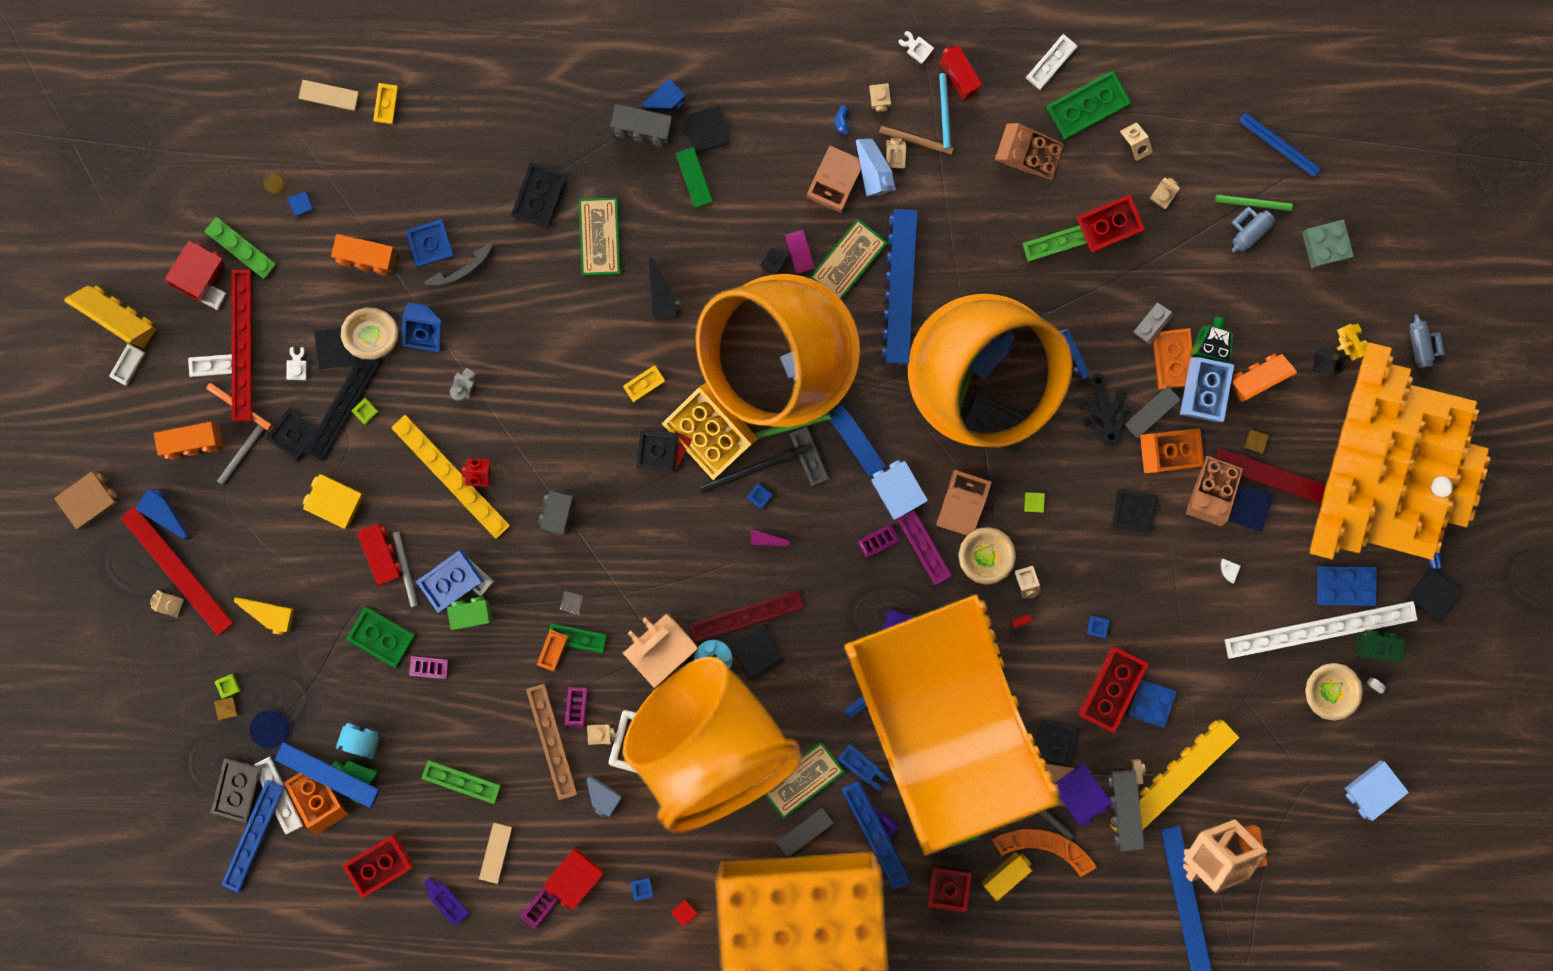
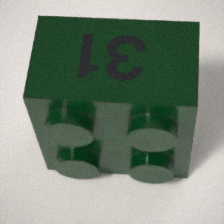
(1383, 647)

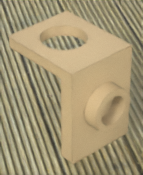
(1136, 138)

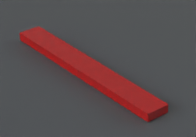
(241, 345)
(176, 570)

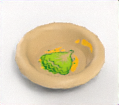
(369, 333)
(987, 555)
(1334, 691)

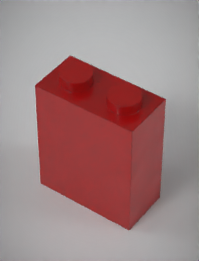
(960, 72)
(195, 271)
(573, 879)

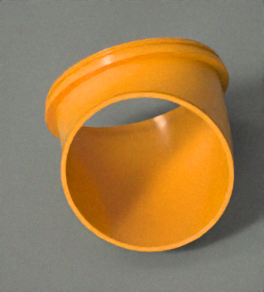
(820, 336)
(950, 342)
(706, 746)

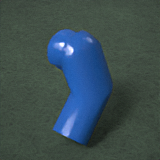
(840, 121)

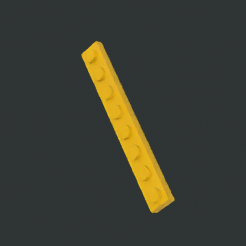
(450, 476)

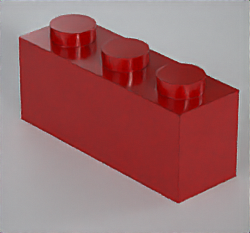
(379, 553)

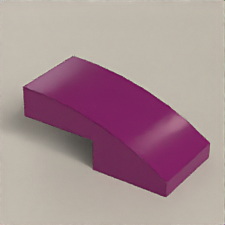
(799, 251)

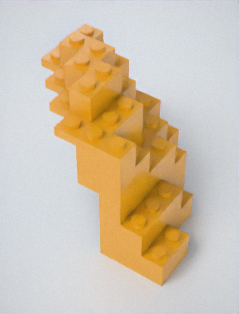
(1387, 460)

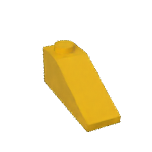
(269, 615)

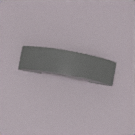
(482, 256)

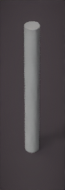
(240, 455)
(404, 565)

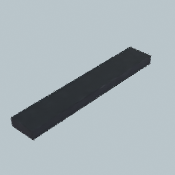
(341, 407)

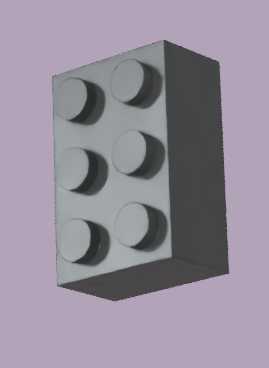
(641, 125)
(557, 512)

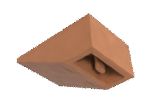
(1029, 151)
(834, 179)
(1214, 491)
(963, 503)

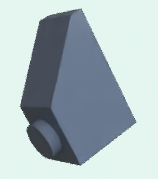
(602, 797)

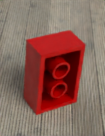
(378, 865)

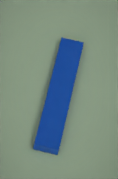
(327, 775)
(876, 835)
(253, 836)

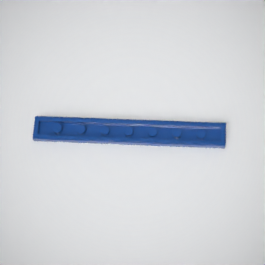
(1185, 900)

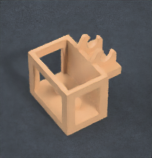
(660, 649)
(1217, 863)

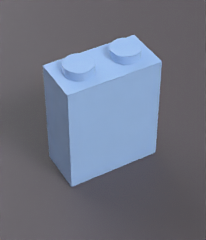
(898, 489)
(1375, 791)

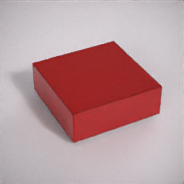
(1021, 621)
(684, 912)

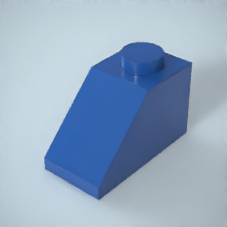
(665, 99)

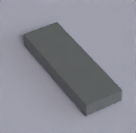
(1152, 411)
(810, 460)
(804, 832)

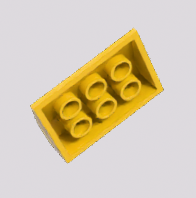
(112, 315)
(714, 431)

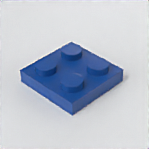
(429, 243)
(1151, 703)

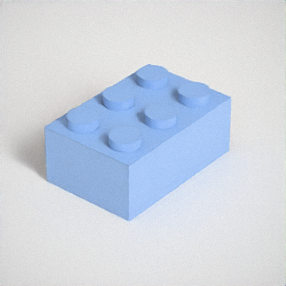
(1207, 389)

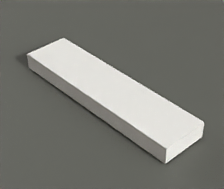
(286, 809)

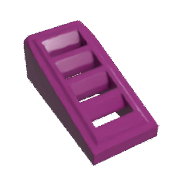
(763, 539)
(861, 542)
(444, 670)
(576, 724)
(531, 922)

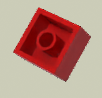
(949, 888)

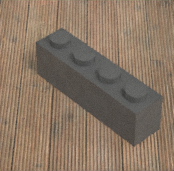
(1127, 810)

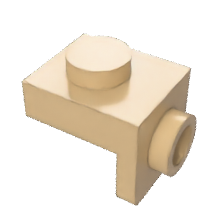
(166, 603)
(1139, 768)

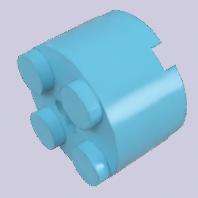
(715, 647)
(357, 741)

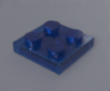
(1250, 508)

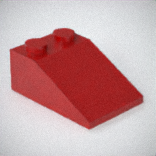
(1111, 223)

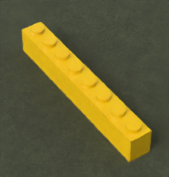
(1184, 771)

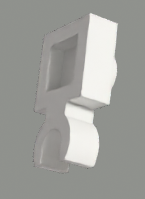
(917, 49)
(296, 368)

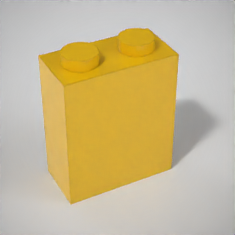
(332, 501)
(1007, 875)

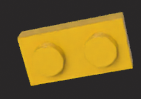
(385, 103)
(644, 383)

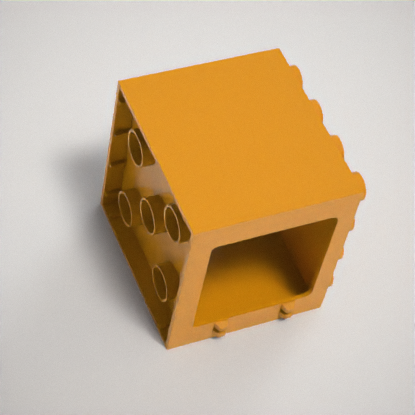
(802, 913)

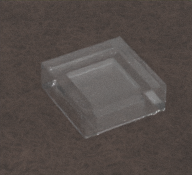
(571, 602)

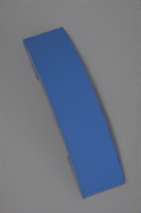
(856, 440)

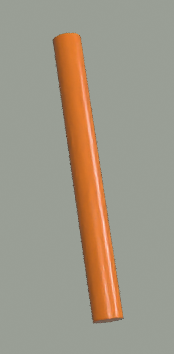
(228, 399)

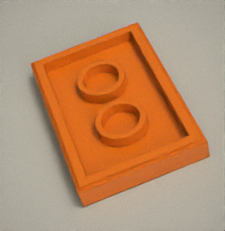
(1172, 357)

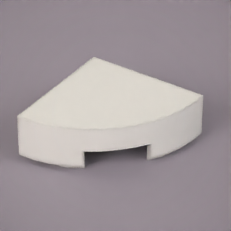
(1229, 570)
(1376, 685)

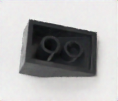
(663, 300)

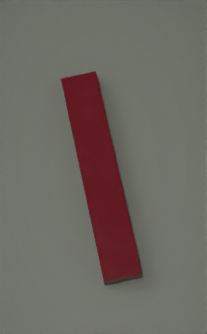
(1274, 477)
(746, 616)

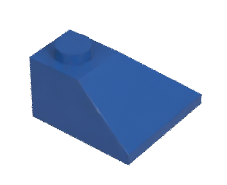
(421, 328)

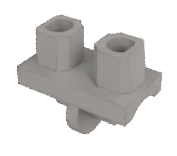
(462, 385)

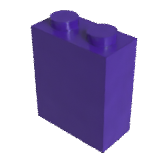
(1082, 795)

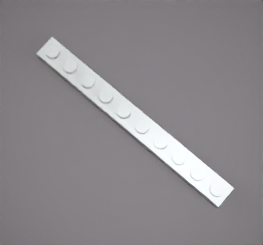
(1320, 629)

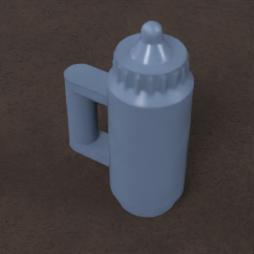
(1253, 230)
(1422, 343)

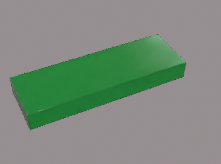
(693, 177)
(581, 638)

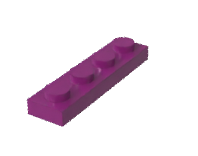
(923, 547)

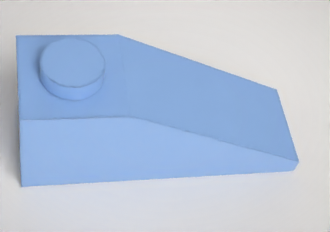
(875, 170)

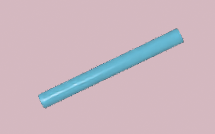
(945, 111)

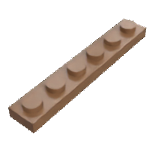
(551, 741)

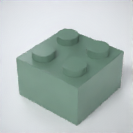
(1327, 244)

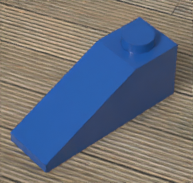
(161, 511)

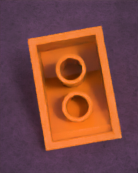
(1172, 450)
(316, 803)

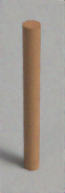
(915, 139)

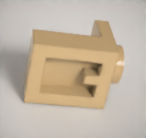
(880, 97)
(896, 153)
(1165, 192)
(1028, 582)
(600, 734)

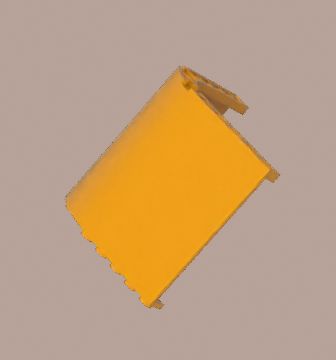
(950, 725)

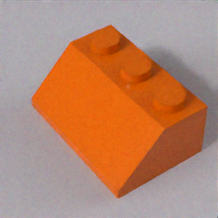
(1261, 377)

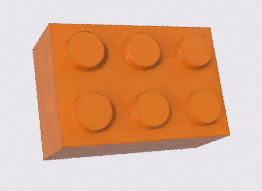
(364, 254)
(189, 440)

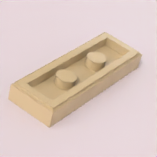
(328, 95)
(495, 853)

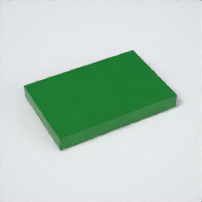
(380, 637)

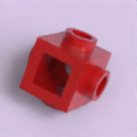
(477, 472)

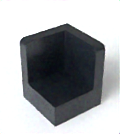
(773, 261)
(1329, 361)

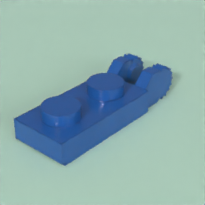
(861, 766)

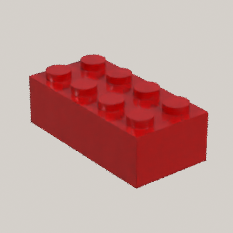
(1112, 689)

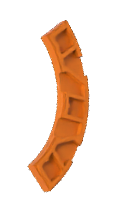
(1047, 841)

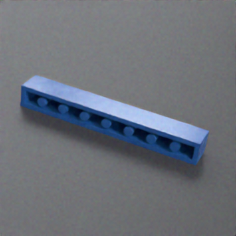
(900, 287)

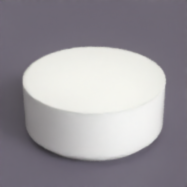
(1441, 486)

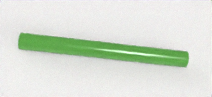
(1253, 202)
(776, 430)

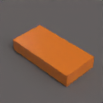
(552, 650)

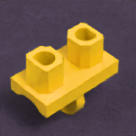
(1350, 341)

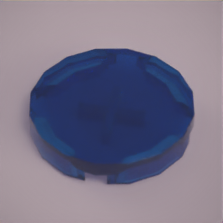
(269, 729)

